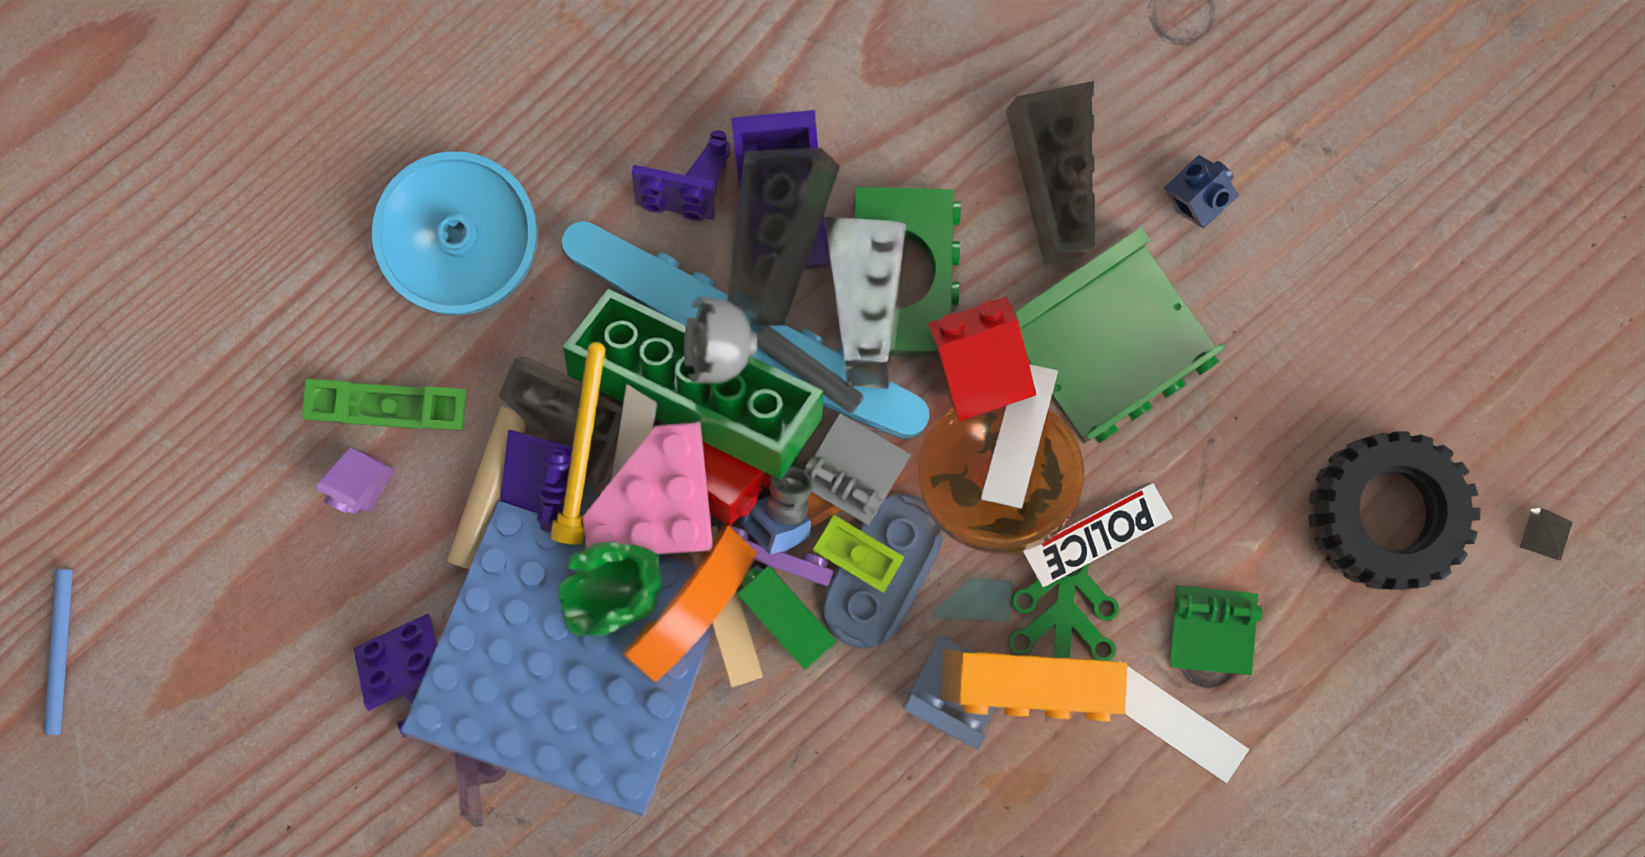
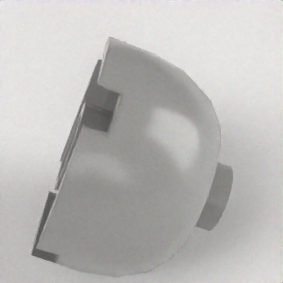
(717, 341)

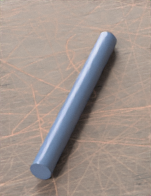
(58, 652)

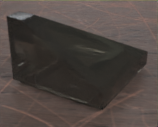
(1546, 533)

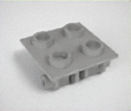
(855, 468)

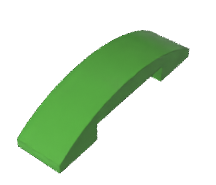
(384, 405)

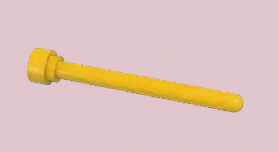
(569, 526)

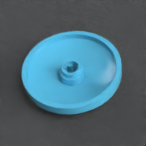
(455, 233)

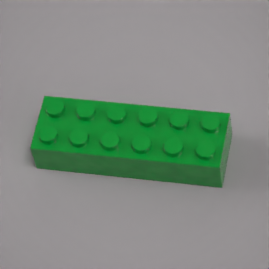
(753, 417)

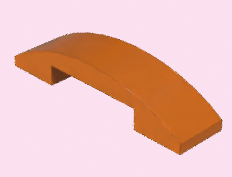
(693, 607)

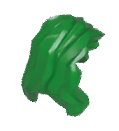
(610, 588)

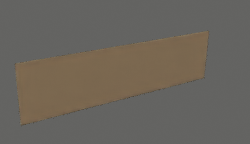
(734, 637)

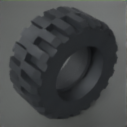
(1445, 499)

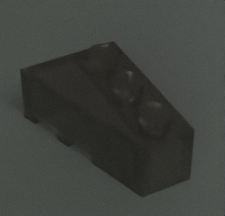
(551, 405)

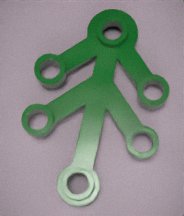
(1065, 614)

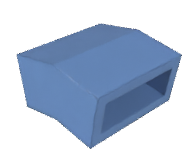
(771, 535)

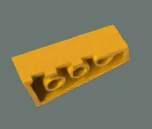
(1034, 683)

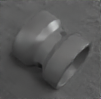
(789, 497)

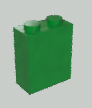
(785, 615)

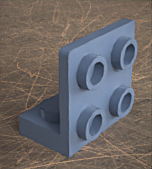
(947, 716)

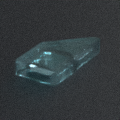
(978, 601)

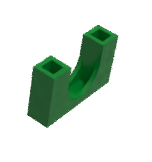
(929, 223)

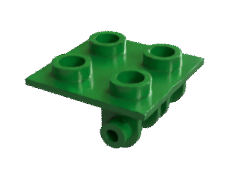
(1214, 630)

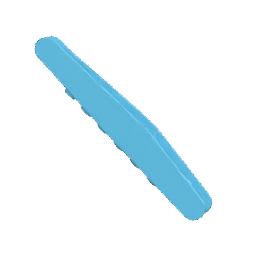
(670, 291)

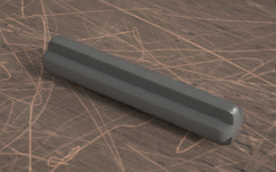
(809, 369)

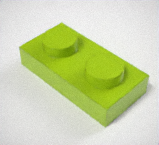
(858, 553)

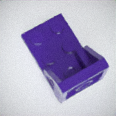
(781, 132)

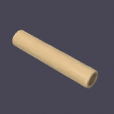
(485, 489)

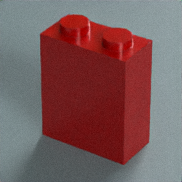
(982, 358)
(731, 484)

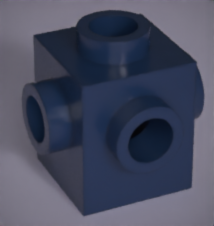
(1202, 190)

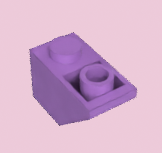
(355, 482)

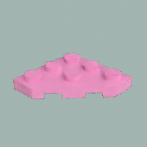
(657, 496)

